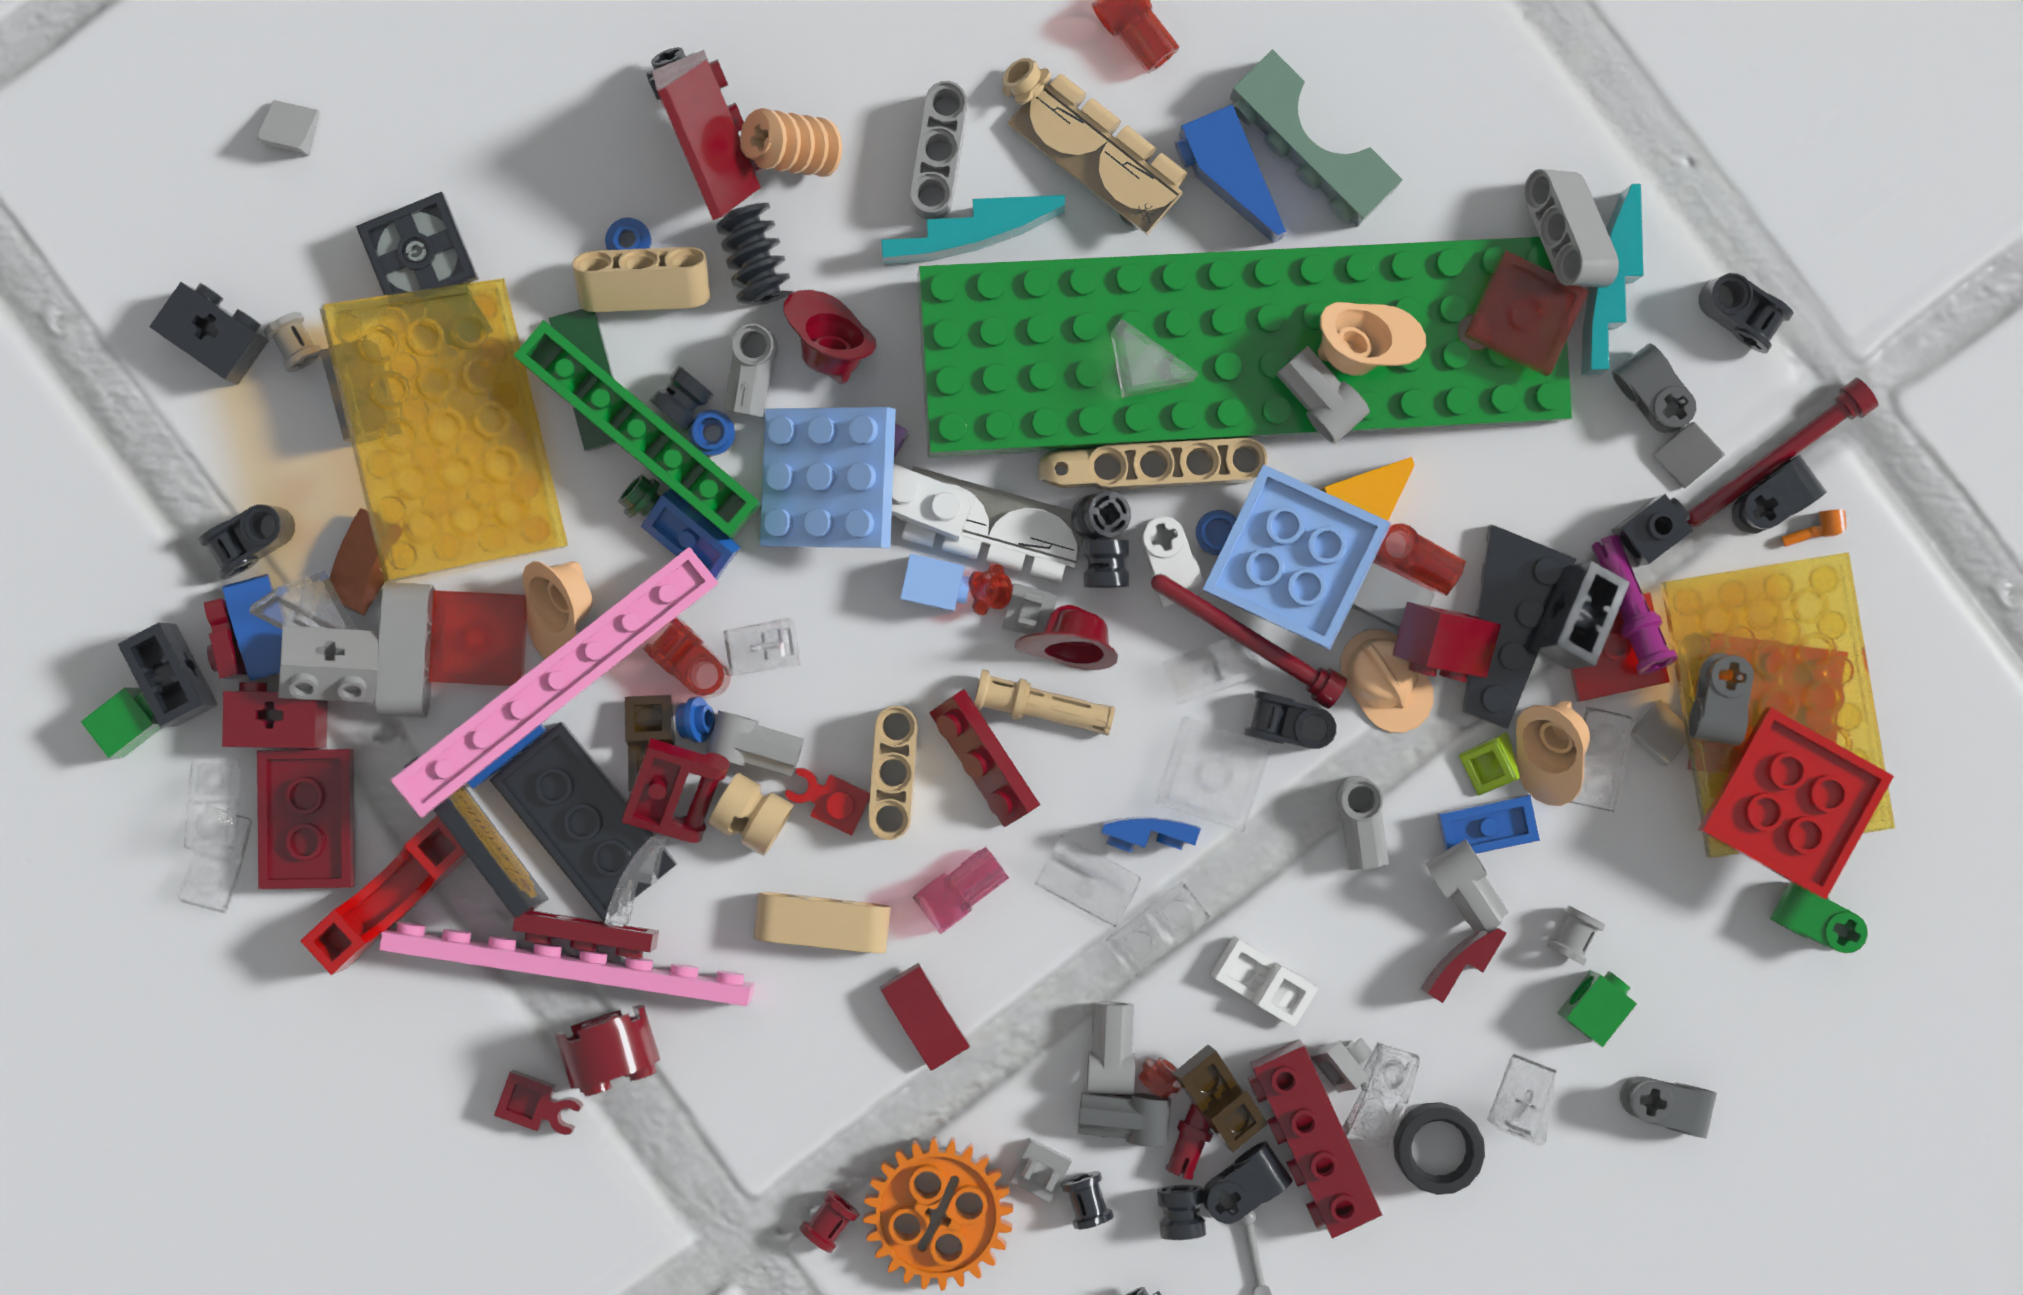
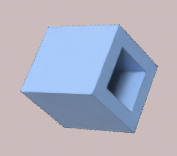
(935, 583)

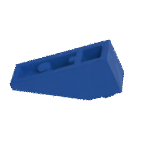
(1227, 166)

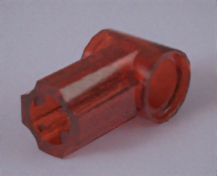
(1138, 30)
(1423, 560)

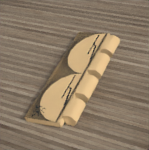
(1104, 164)

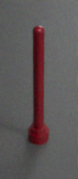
(1854, 401)
(1323, 684)

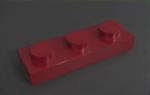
(984, 758)
(586, 933)

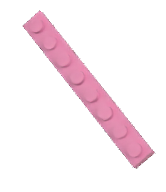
(554, 683)
(548, 961)

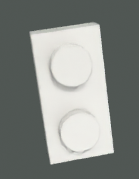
(930, 503)

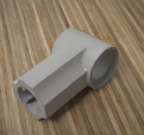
(749, 376)
(1330, 404)
(747, 742)
(1364, 827)
(1464, 879)
(1111, 1059)

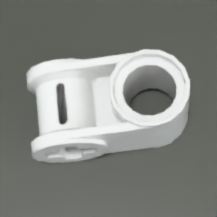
(1175, 562)

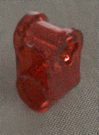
(682, 654)

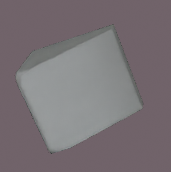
(289, 127)
(1688, 454)
(1660, 733)

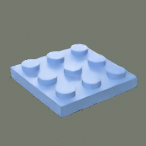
(827, 477)
(1296, 557)

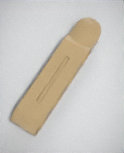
(1082, 473)

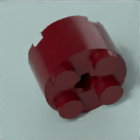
(607, 1050)

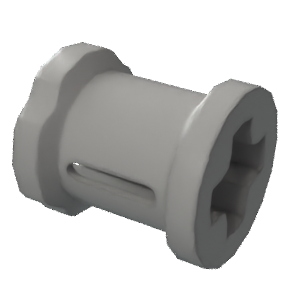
(293, 341)
(1576, 935)

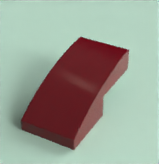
(1474, 950)
(924, 1016)

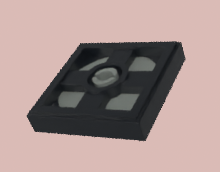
(417, 247)

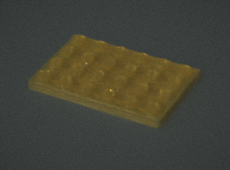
(443, 428)
(1806, 657)

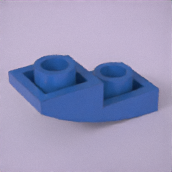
(256, 638)
(1132, 831)

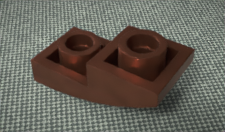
(357, 566)

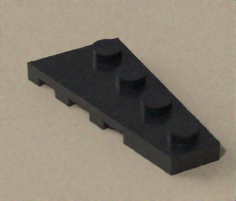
(1515, 593)

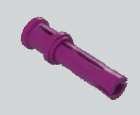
(1640, 623)

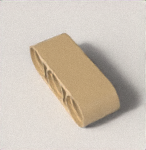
(641, 279)
(898, 795)
(822, 922)

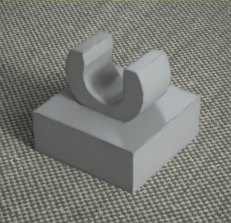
(1029, 609)
(1342, 1063)
(1040, 1170)

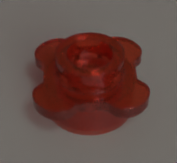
(990, 589)

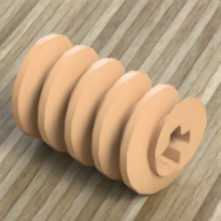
(791, 142)

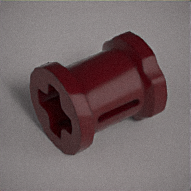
(829, 1221)

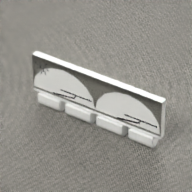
(1011, 527)

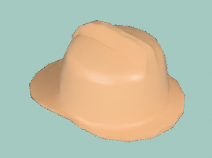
(1367, 336)
(554, 603)
(1384, 684)
(1551, 752)

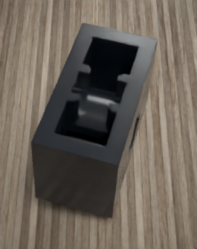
(185, 322)
(1580, 615)
(167, 674)

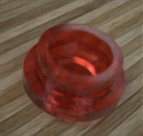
(1159, 1078)

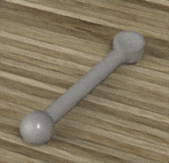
(1260, 1288)

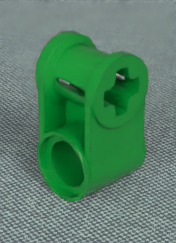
(1816, 918)

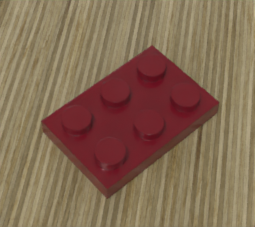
(305, 818)

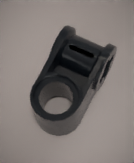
(1753, 313)
(1780, 494)
(240, 543)
(1287, 721)
(1251, 1180)

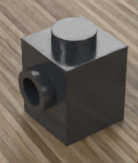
(1653, 529)

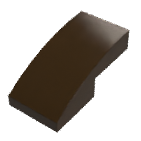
(646, 719)
(1220, 1098)

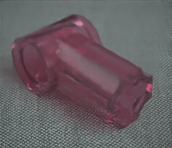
(953, 895)

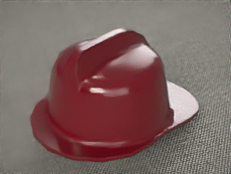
(829, 333)
(1072, 639)

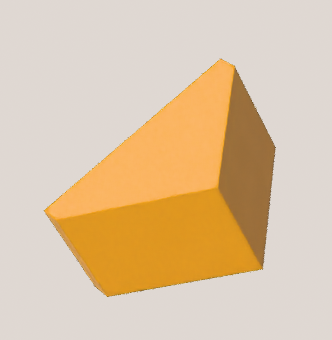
(1375, 490)

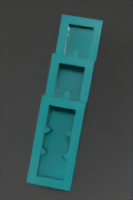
(991, 223)
(1608, 305)

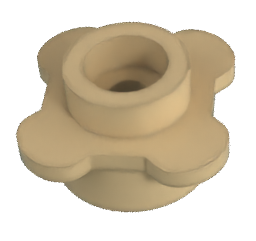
(1024, 80)

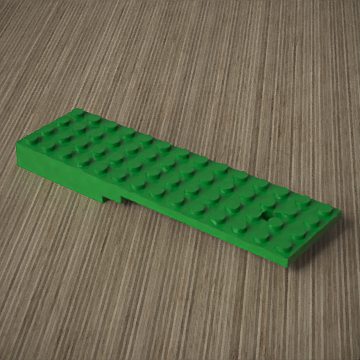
(1029, 363)

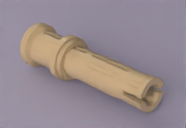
(1022, 699)

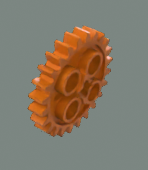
(975, 1230)

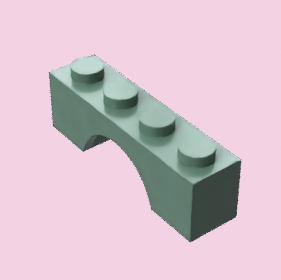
(1351, 181)

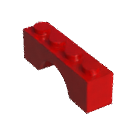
(386, 899)

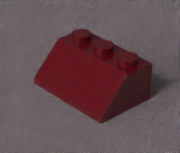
(707, 131)

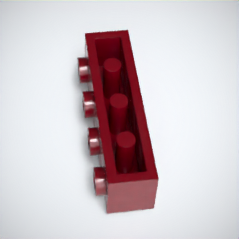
(1315, 1138)

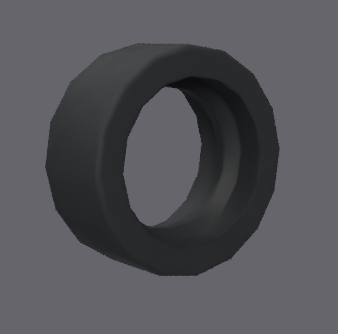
(1466, 1171)

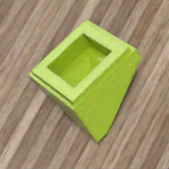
(1490, 763)

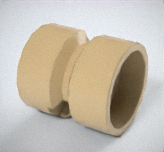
(750, 814)

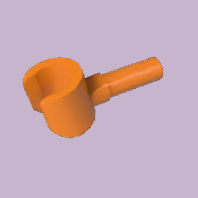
(1831, 524)

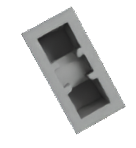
(328, 664)

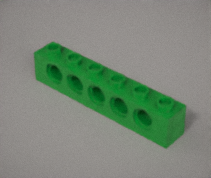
(637, 429)

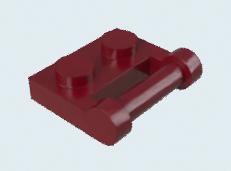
(661, 784)

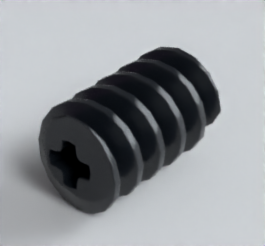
(752, 255)

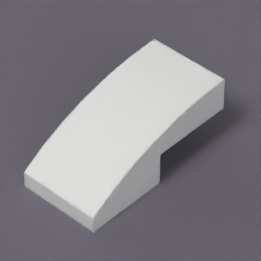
(1264, 981)

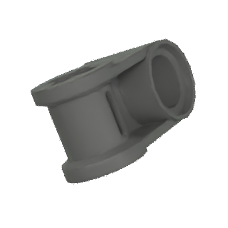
(1652, 385)
(1721, 705)
(1673, 1106)

